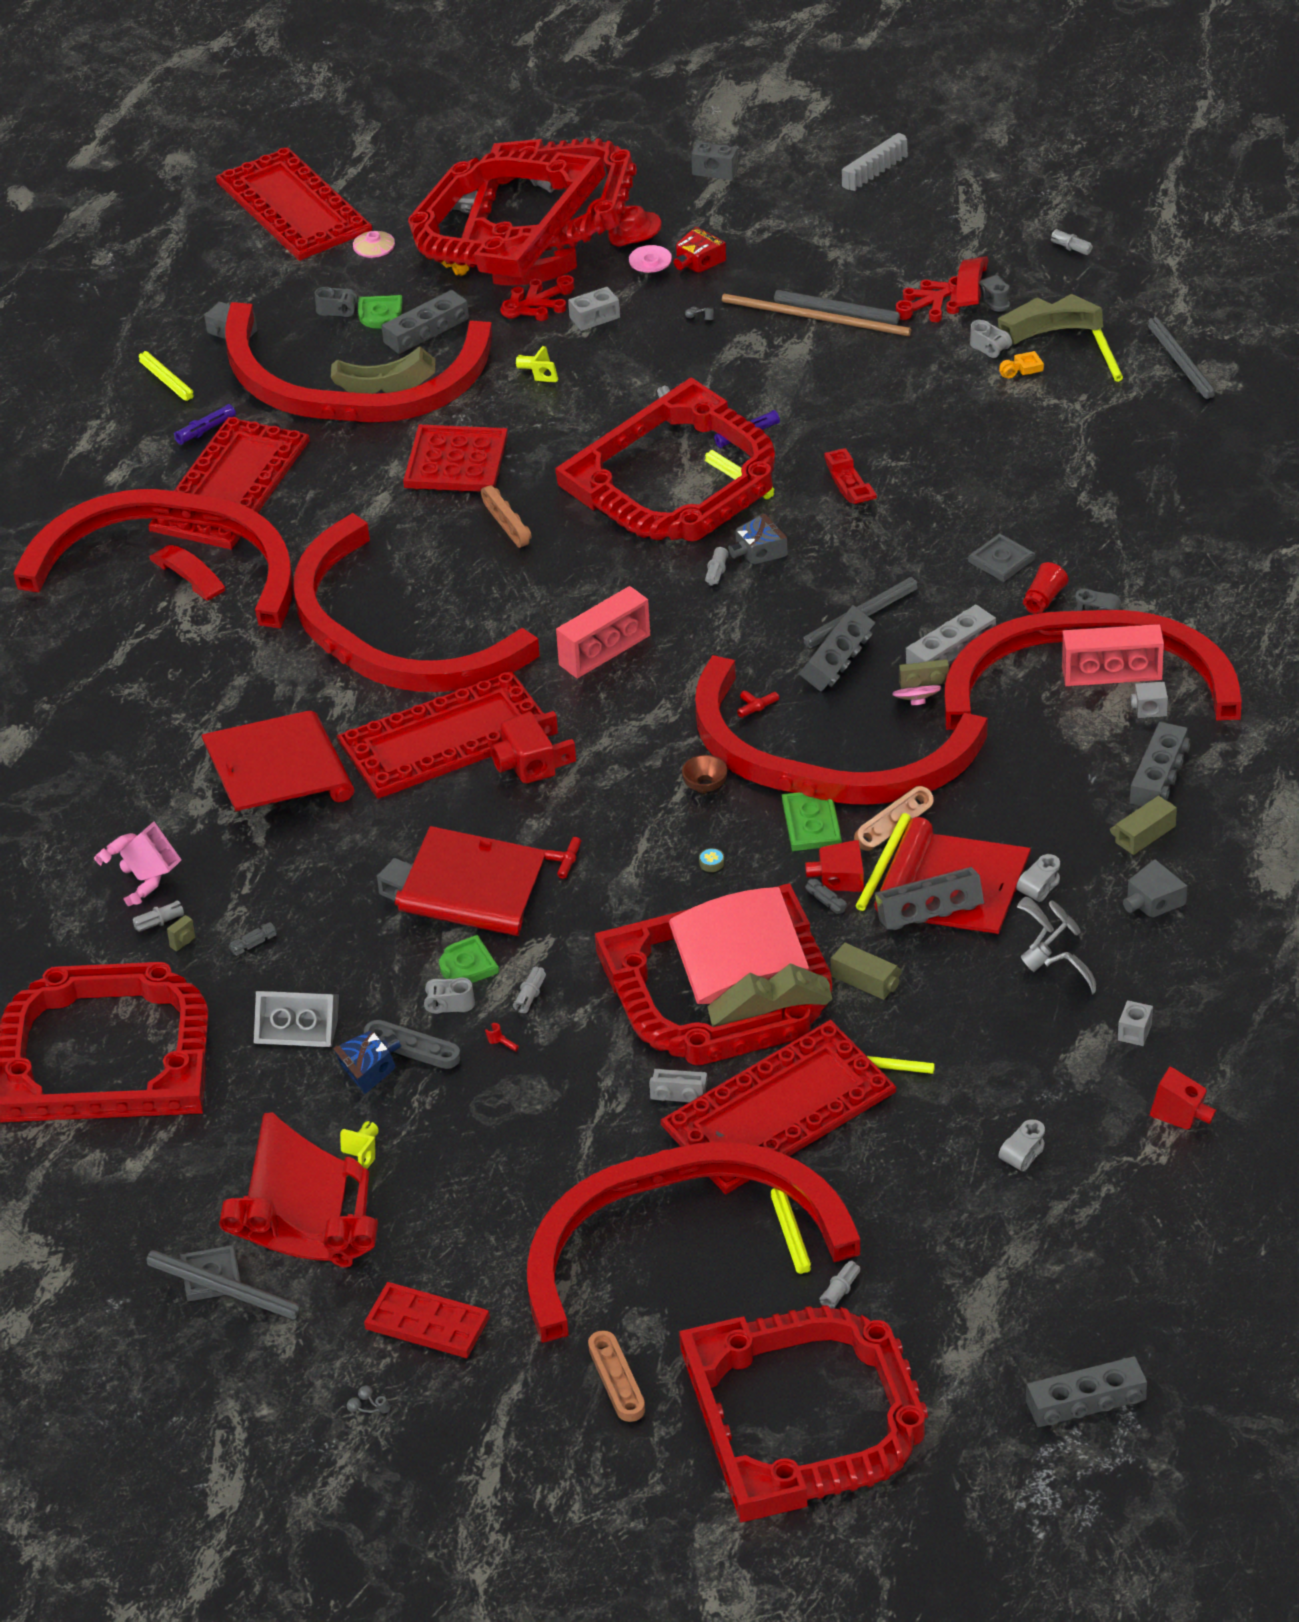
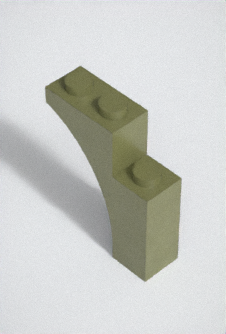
(1040, 316)
(389, 377)
(758, 996)

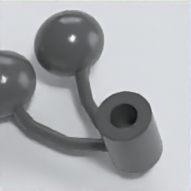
(709, 312)
(365, 1393)

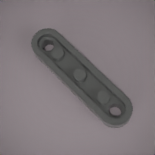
(418, 1045)

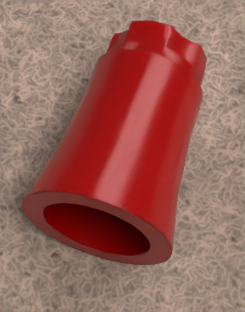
(1045, 586)

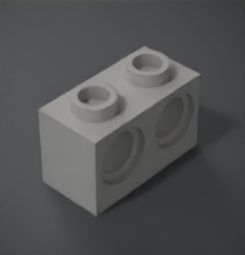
(594, 308)

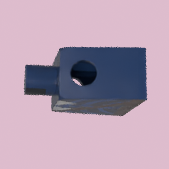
(367, 1058)

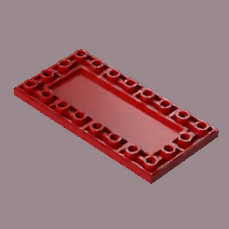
(293, 203)
(237, 465)
(435, 734)
(785, 1098)

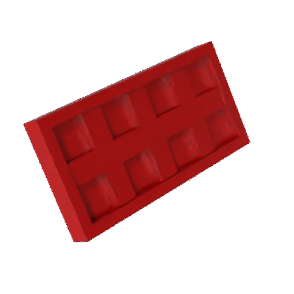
(427, 1319)

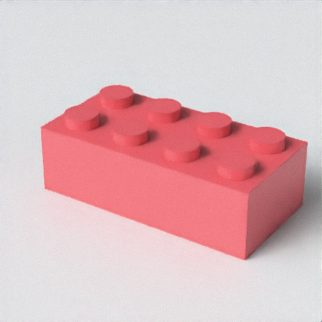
(603, 632)
(1112, 655)

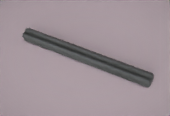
(837, 307)
(1181, 358)
(868, 608)
(223, 1284)

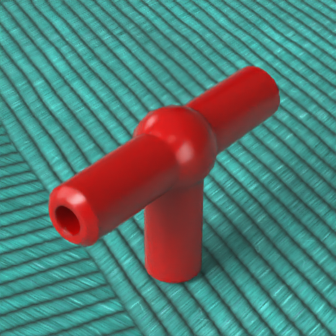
(754, 703)
(567, 858)

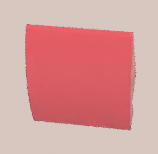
(735, 938)

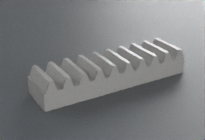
(874, 162)

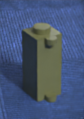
(1145, 825)
(865, 971)

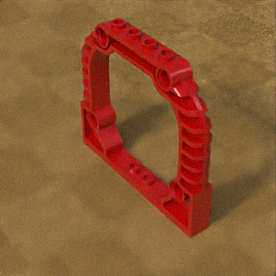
(601, 214)
(518, 253)
(686, 404)
(624, 960)
(172, 1092)
(784, 1486)

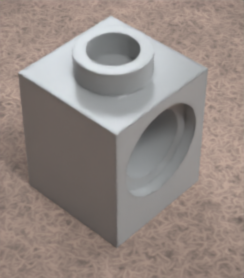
(1150, 699)
(1135, 1023)

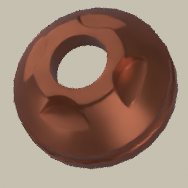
(704, 768)

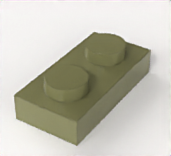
(923, 674)

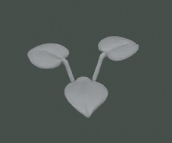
(1039, 951)

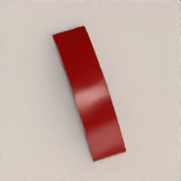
(543, 269)
(968, 281)
(846, 477)
(191, 568)

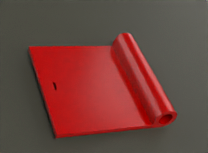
(277, 761)
(930, 855)
(471, 881)

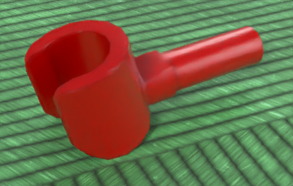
(496, 1036)

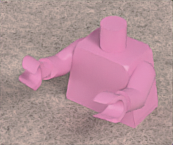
(144, 855)

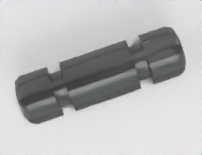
(826, 896)
(252, 939)

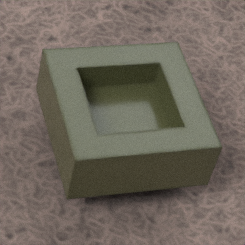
(181, 933)

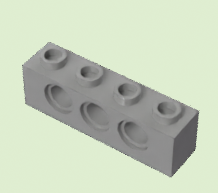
(951, 637)

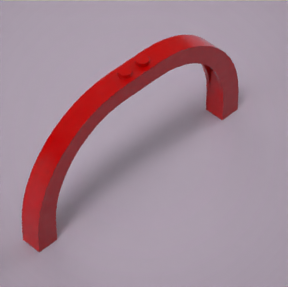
(350, 405)
(168, 505)
(1049, 628)
(374, 664)
(822, 782)
(665, 1169)

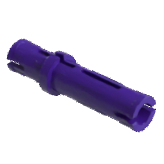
(763, 422)
(184, 434)

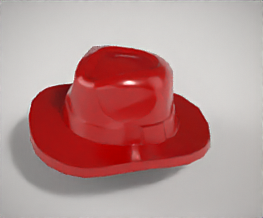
(635, 226)

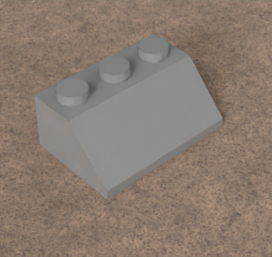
(295, 1018)

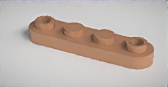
(505, 516)
(882, 825)
(616, 1376)

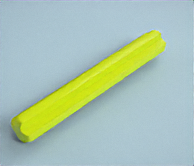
(166, 376)
(729, 468)
(791, 1231)

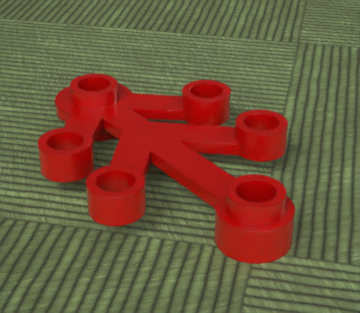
(906, 307)
(513, 308)

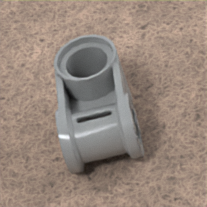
(989, 338)
(1040, 877)
(451, 995)
(1023, 1145)

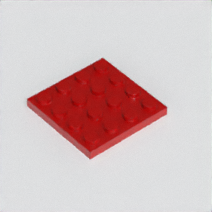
(455, 457)

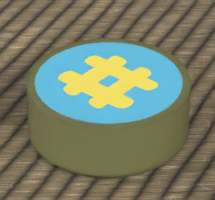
(711, 860)

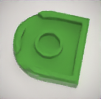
(377, 310)
(467, 960)

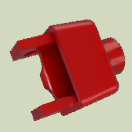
(529, 750)

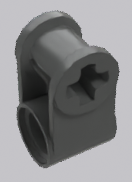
(994, 293)
(333, 301)
(1096, 600)

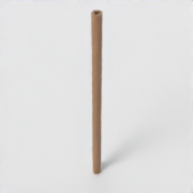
(814, 314)

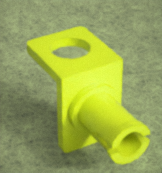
(538, 364)
(360, 1143)

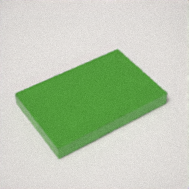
(810, 821)

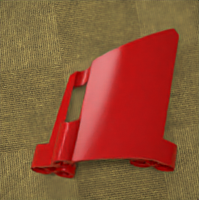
(299, 1200)

